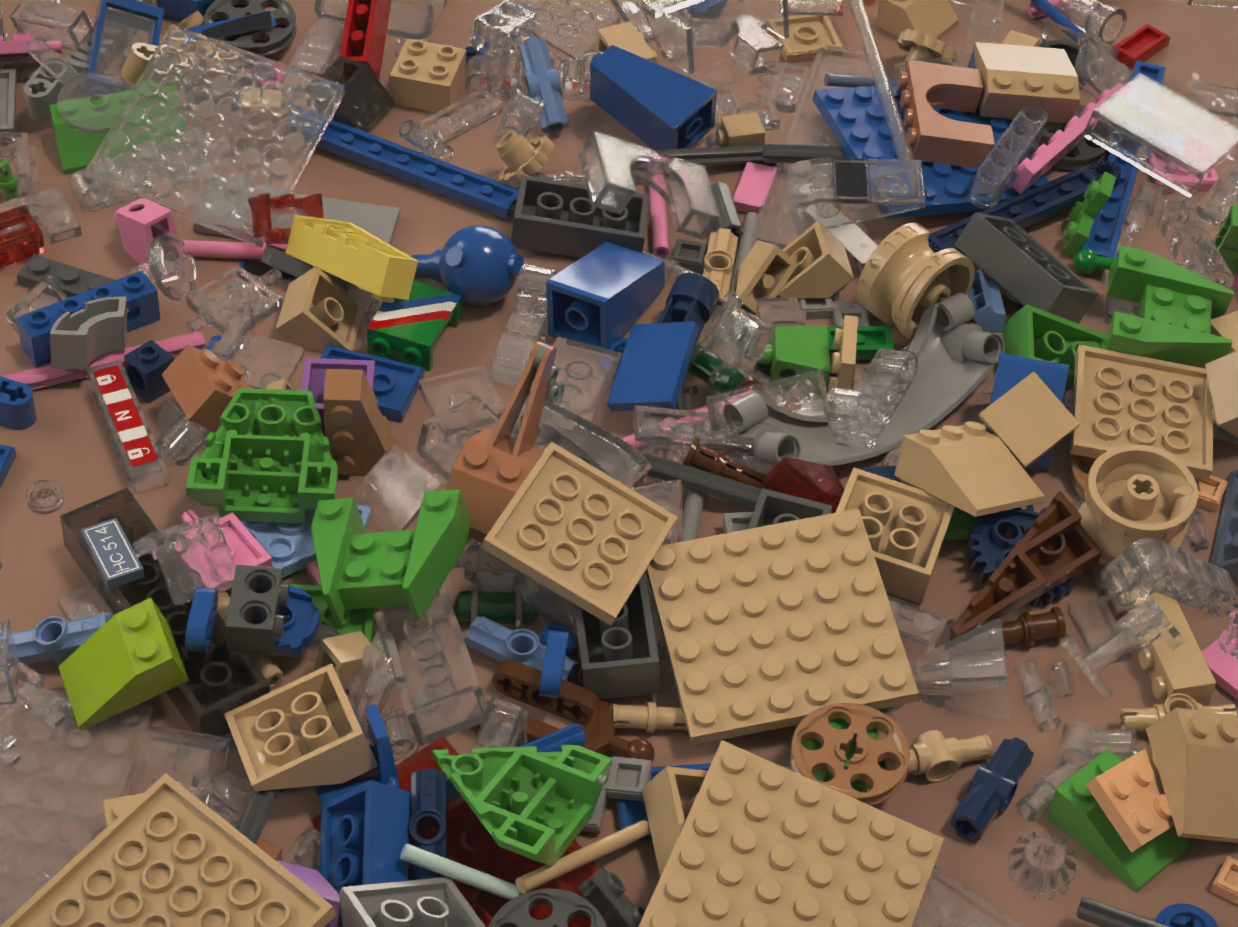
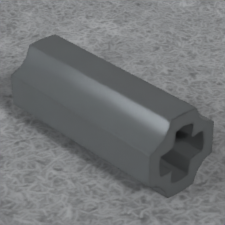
(727, 211)

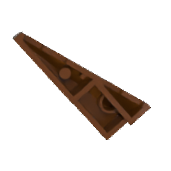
(1043, 559)

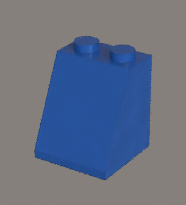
(1012, 370)

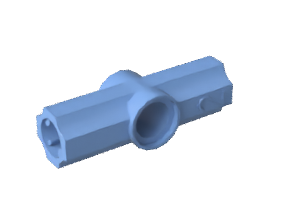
(543, 84)
(55, 638)
(515, 645)

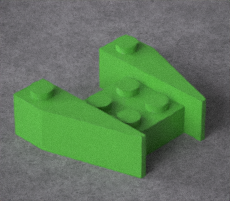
(1171, 313)
(388, 566)

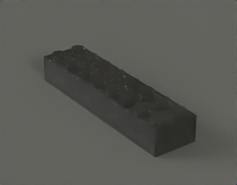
(217, 678)

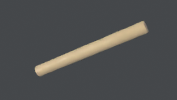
(583, 856)

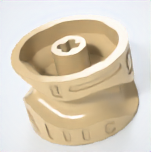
(908, 278)
(1136, 496)

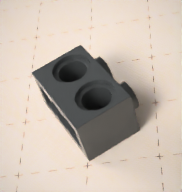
(256, 600)

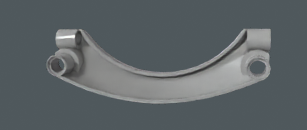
(950, 366)

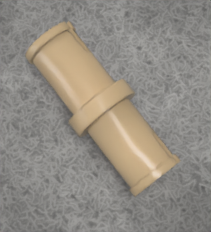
(648, 717)

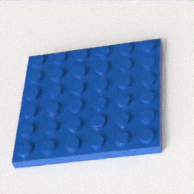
(862, 132)

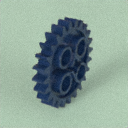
(996, 536)

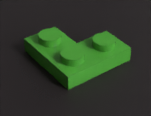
(1084, 212)

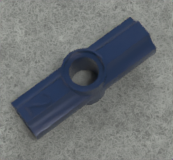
(992, 789)
(427, 810)

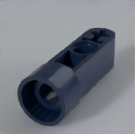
(690, 300)

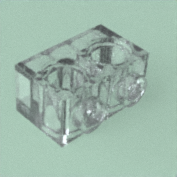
(502, 29)

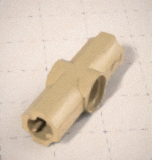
(720, 260)

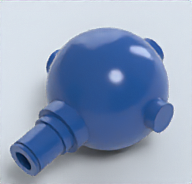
(474, 263)

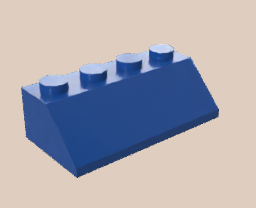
(365, 836)

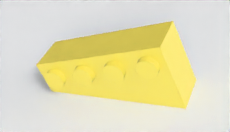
(353, 256)

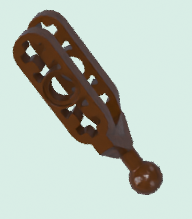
(573, 704)

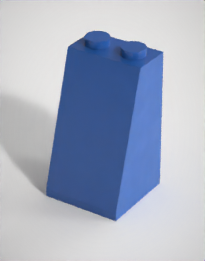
(651, 99)
(602, 294)

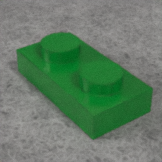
(869, 340)

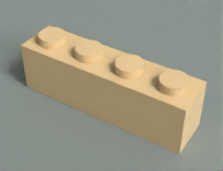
(1177, 670)

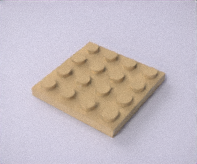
(1142, 403)
(579, 533)

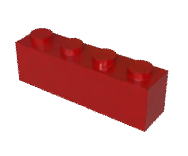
(366, 32)

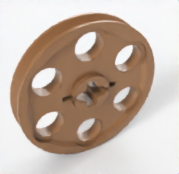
(867, 751)

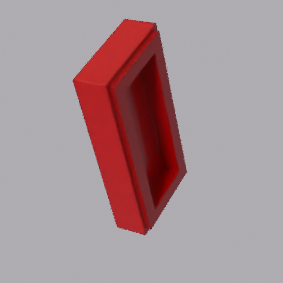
(1141, 45)

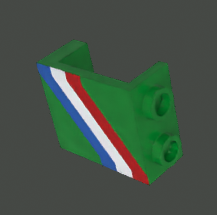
(411, 327)

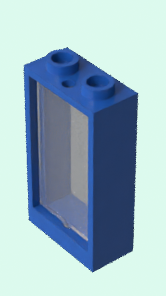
(117, 28)

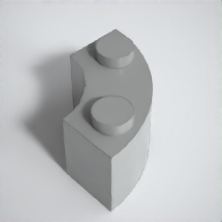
(89, 333)

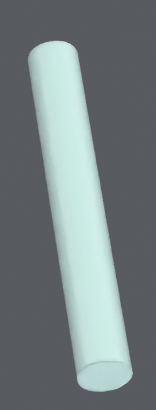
(459, 872)

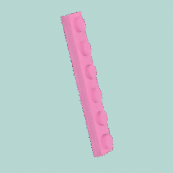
(1058, 146)

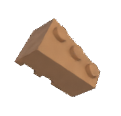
(354, 422)

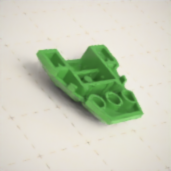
(265, 459)

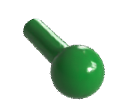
(1087, 261)

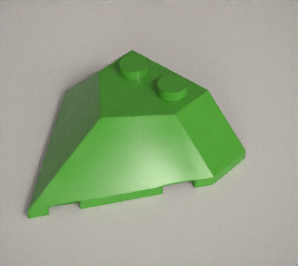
(529, 797)

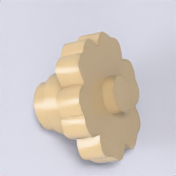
(923, 45)
(522, 156)

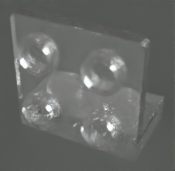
(190, 557)

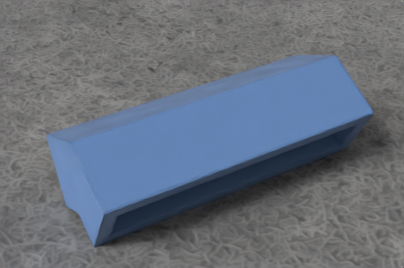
(987, 303)

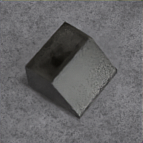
(365, 96)

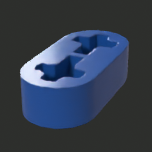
(201, 620)
(554, 664)

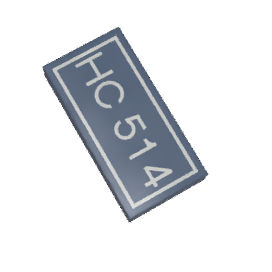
(112, 553)

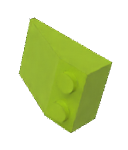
(122, 665)

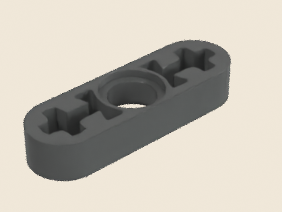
(279, 259)

